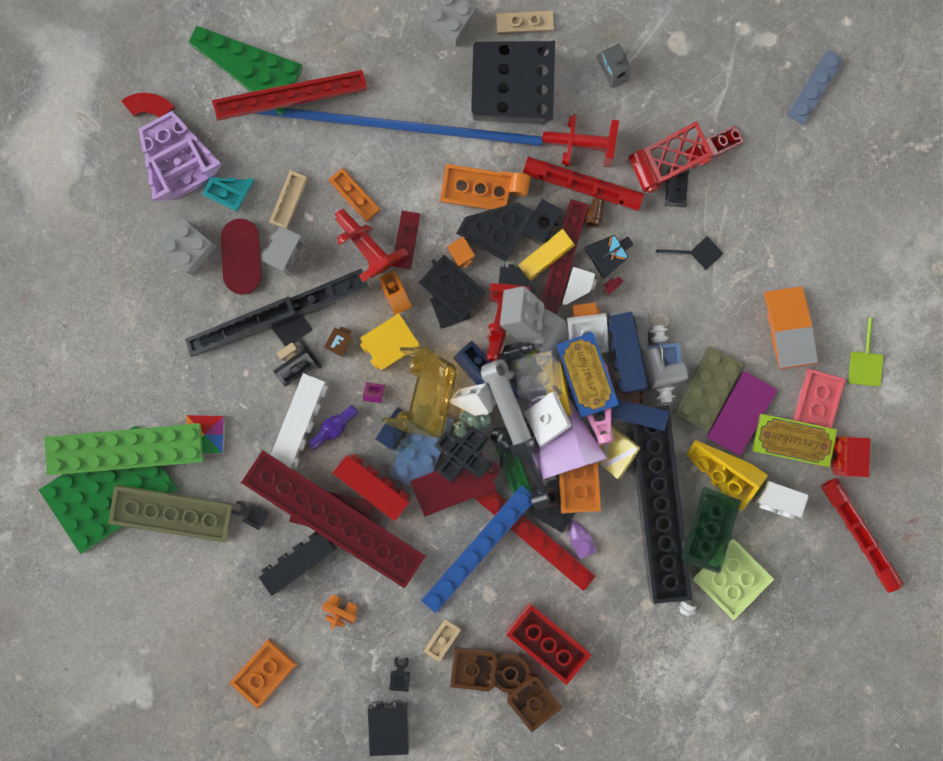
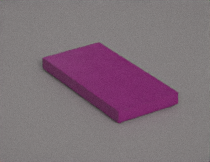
(741, 413)

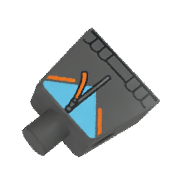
(614, 63)

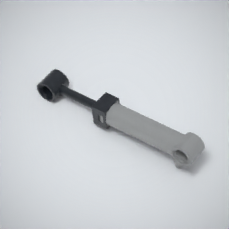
(523, 444)

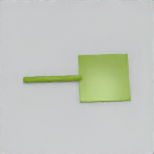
(866, 367)

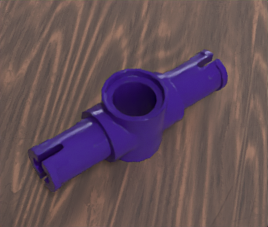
(333, 427)

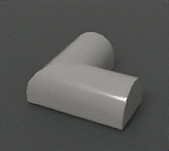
(660, 375)

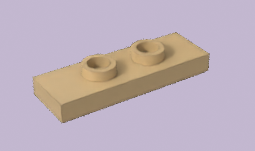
(525, 22)
(288, 199)

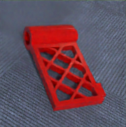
(647, 170)

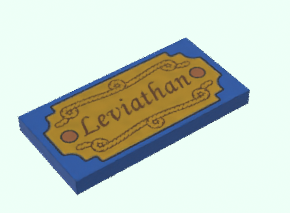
(587, 375)

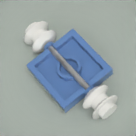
(669, 355)

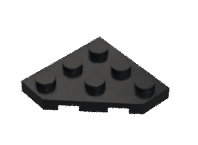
(496, 228)

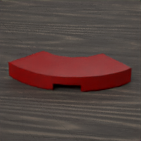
(147, 103)

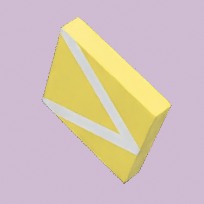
(619, 453)

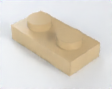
(442, 640)

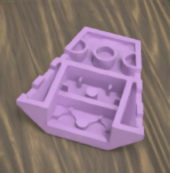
(175, 158)
(569, 449)

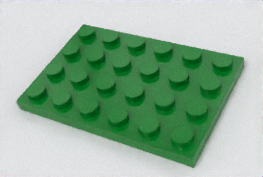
(85, 499)

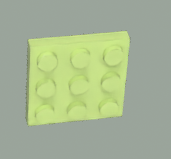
(737, 583)

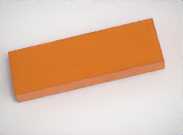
(354, 195)

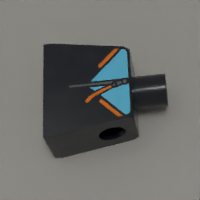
(608, 254)

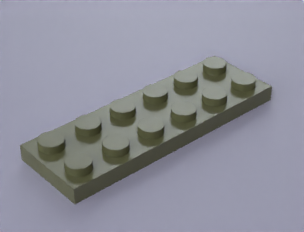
(170, 513)

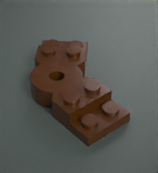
(526, 692)

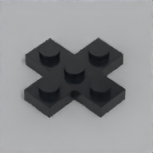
(462, 455)

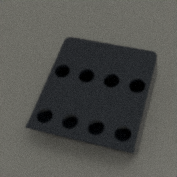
(510, 81)

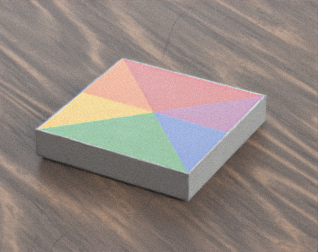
(212, 432)

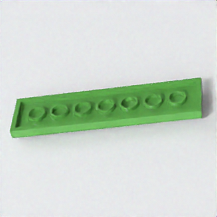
(123, 449)

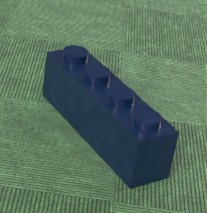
(628, 353)
(471, 361)

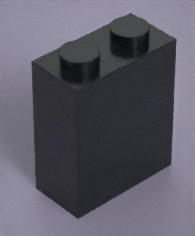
(388, 728)

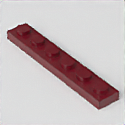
(561, 267)

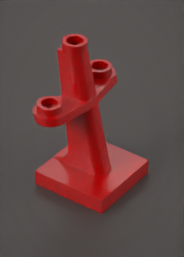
(594, 142)
(375, 255)
(497, 333)

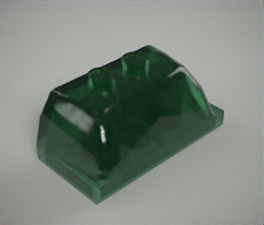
(711, 530)

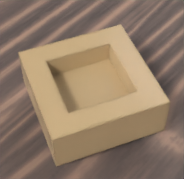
(288, 352)

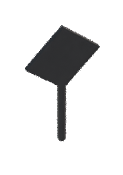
(705, 252)

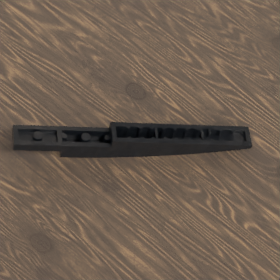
(276, 314)

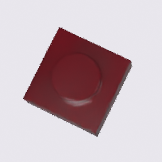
(611, 285)

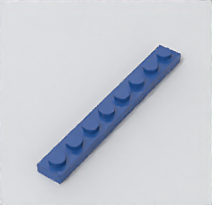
(478, 549)

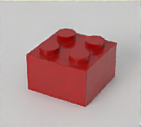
(851, 457)

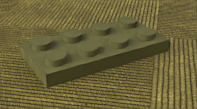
(708, 389)

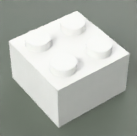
(780, 498)

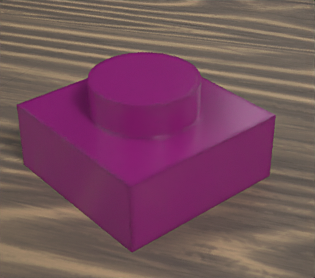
(373, 392)

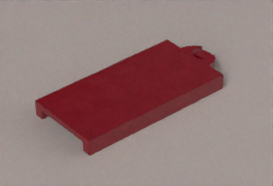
(437, 493)

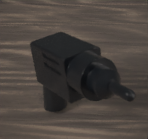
(517, 351)

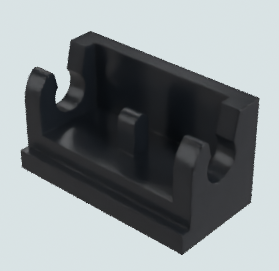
(677, 189)

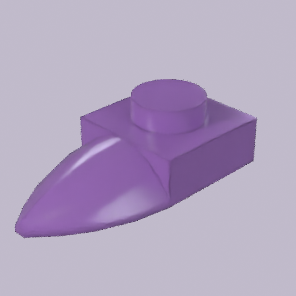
(580, 539)

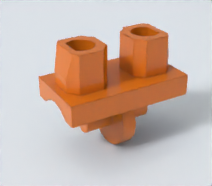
(331, 607)

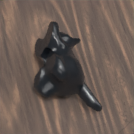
(503, 441)

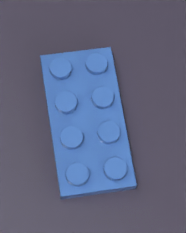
(423, 461)

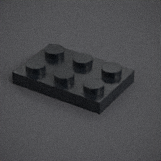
(452, 287)

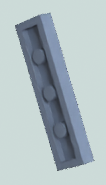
(815, 87)

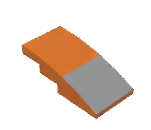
(791, 327)

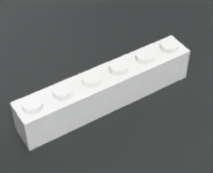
(299, 420)

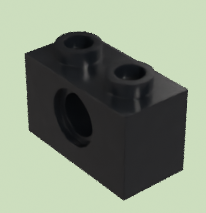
(543, 211)

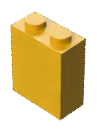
(386, 340)

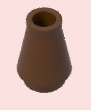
(594, 216)

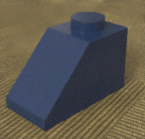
(390, 435)

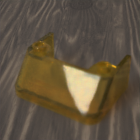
(430, 396)

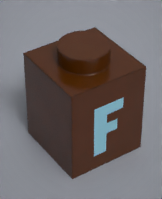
(339, 341)

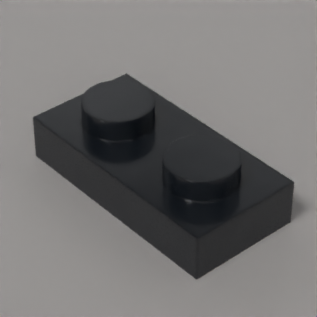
(294, 368)

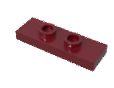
(407, 237)

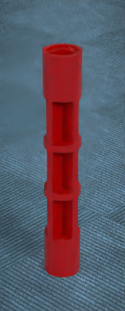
(583, 183)
(868, 545)

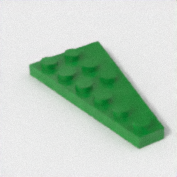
(244, 63)

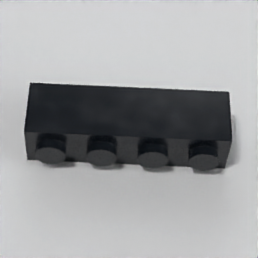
(297, 563)

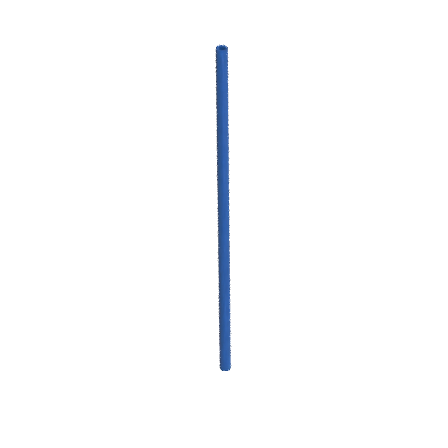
(407, 126)

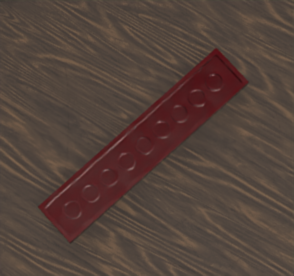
(333, 519)

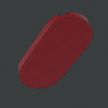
(241, 256)

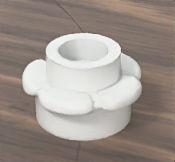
(687, 607)

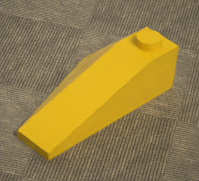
(728, 472)

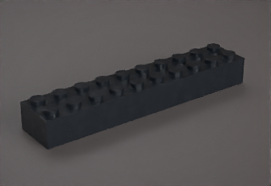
(661, 513)

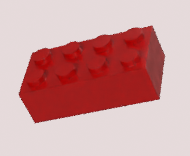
(371, 486)
(548, 643)

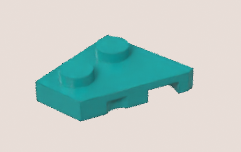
(228, 191)

